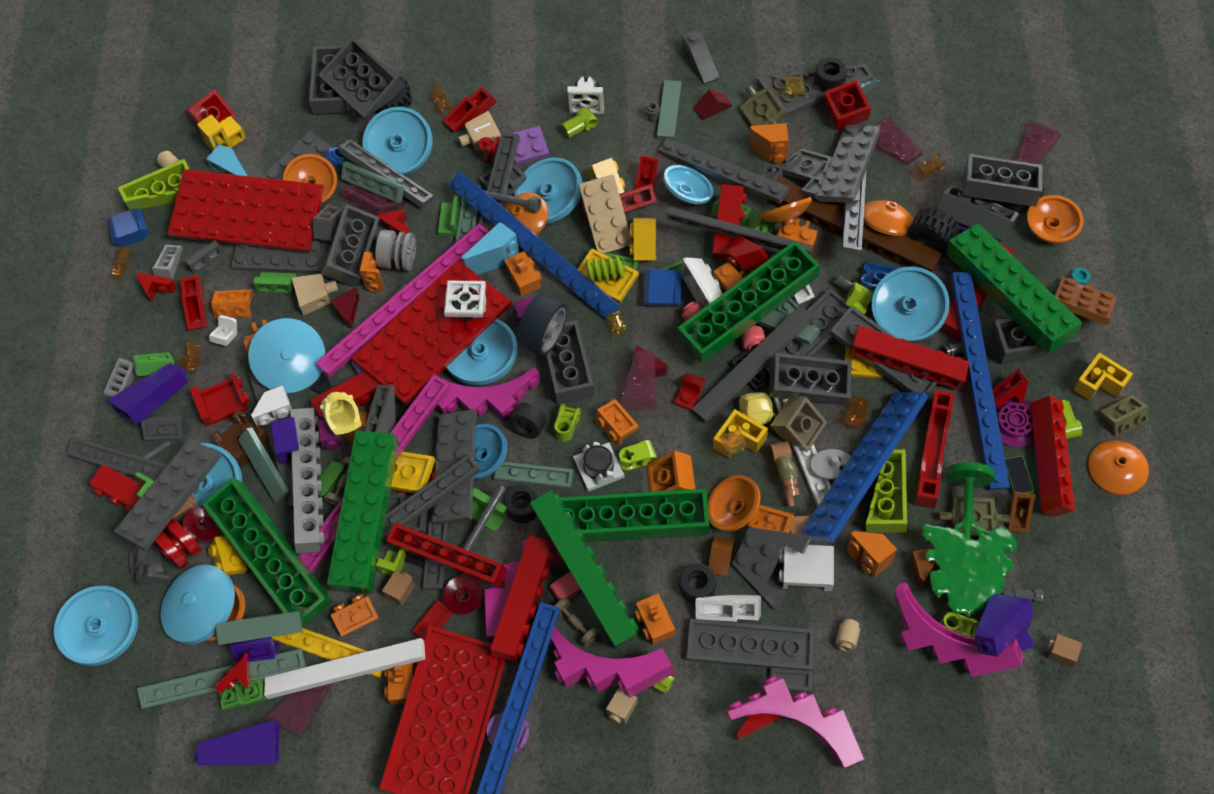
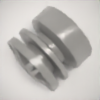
(395, 250)

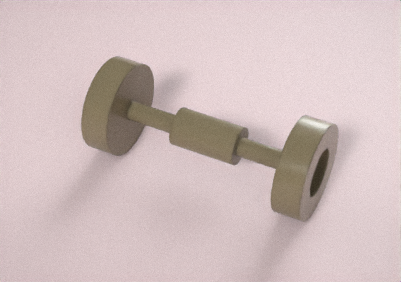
(333, 499)
(590, 636)

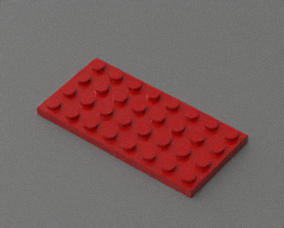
(246, 210)
(425, 341)
(444, 717)

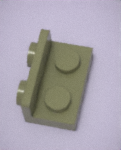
(1125, 414)

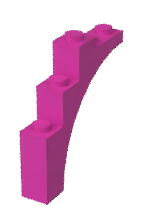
(498, 398)
(496, 597)
(946, 644)
(631, 673)
(831, 728)

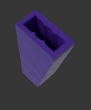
(149, 393)
(1001, 623)
(244, 747)

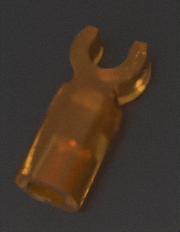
(121, 263)

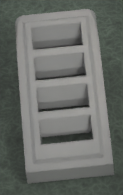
(167, 271)
(115, 376)

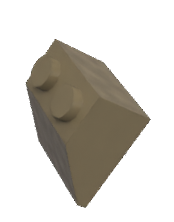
(799, 422)

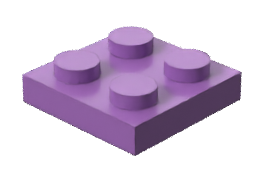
(531, 145)

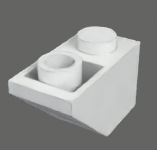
(272, 405)

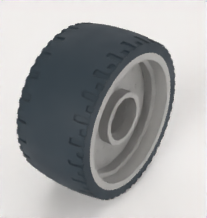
(542, 324)

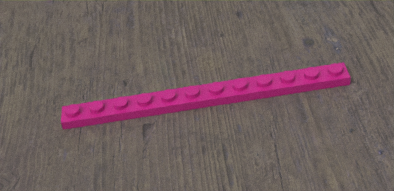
(365, 332)
(404, 431)

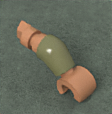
(786, 469)

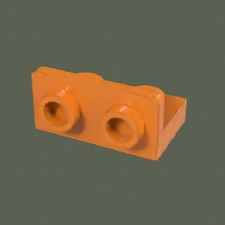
(370, 274)
(232, 303)
(615, 421)
(772, 519)
(353, 615)

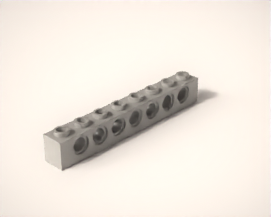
(307, 540)

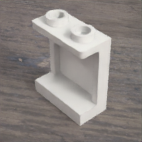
(808, 569)

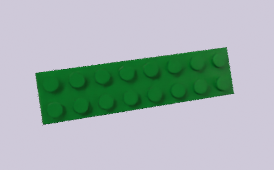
(1014, 288)
(748, 301)
(363, 512)
(639, 515)
(267, 551)
(583, 568)

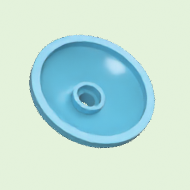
(688, 184)

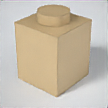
(621, 707)

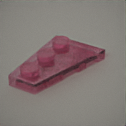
(896, 142)
(1037, 142)
(370, 200)
(641, 383)
(299, 709)

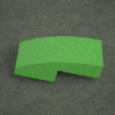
(241, 696)

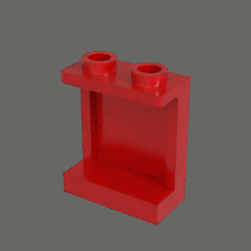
(220, 400)

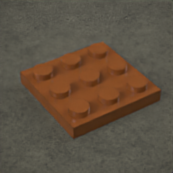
(1086, 300)

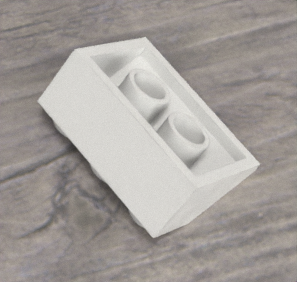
(700, 281)

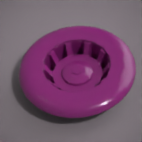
(1016, 419)

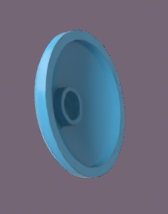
(489, 442)

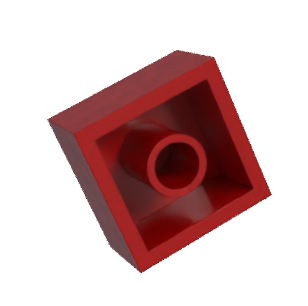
(847, 105)

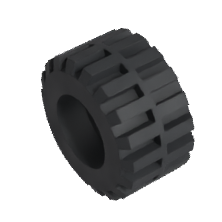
(933, 228)

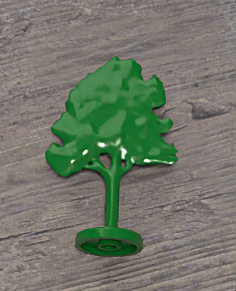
(969, 568)

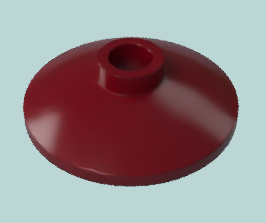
(197, 517)
(459, 586)

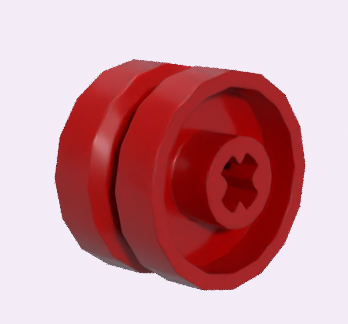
(177, 543)

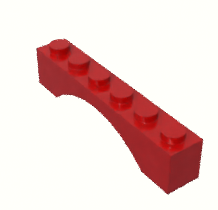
(933, 450)

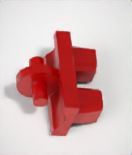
(489, 148)

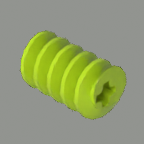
(605, 268)

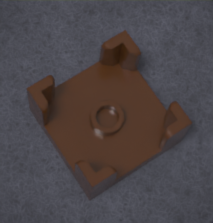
(230, 442)

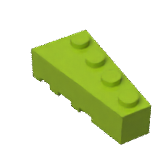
(155, 188)
(889, 501)

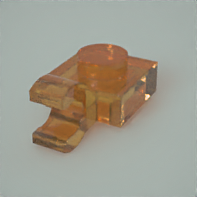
(439, 95)
(928, 168)

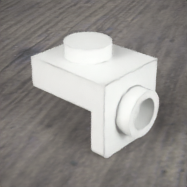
(225, 331)

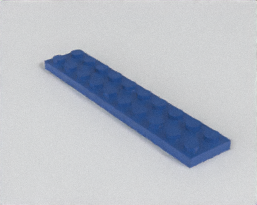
(863, 466)

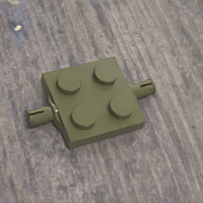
(763, 107)
(983, 513)

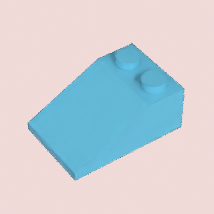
(491, 250)

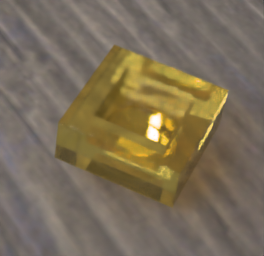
(794, 85)
(733, 442)

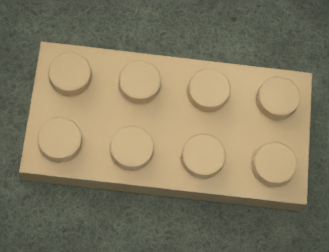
(605, 214)

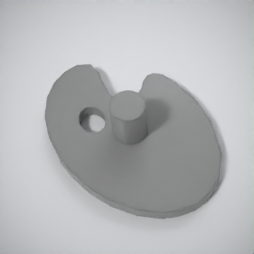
(826, 463)

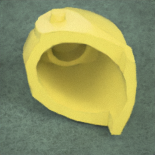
(757, 407)
(340, 413)

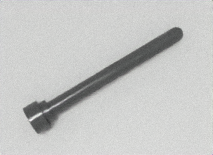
(533, 204)
(484, 518)

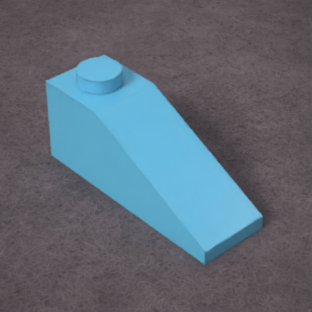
(225, 161)

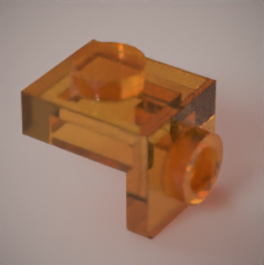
(193, 360)
(857, 412)

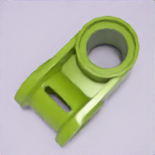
(566, 419)
(638, 455)
(962, 624)

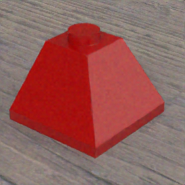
(209, 105)
(745, 254)

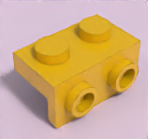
(226, 556)

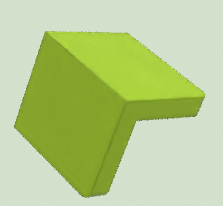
(859, 297)
(392, 562)

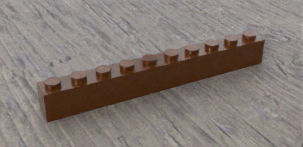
(894, 248)

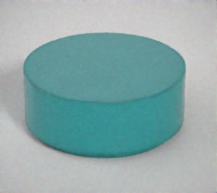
(1080, 275)

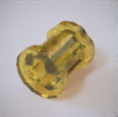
(615, 328)

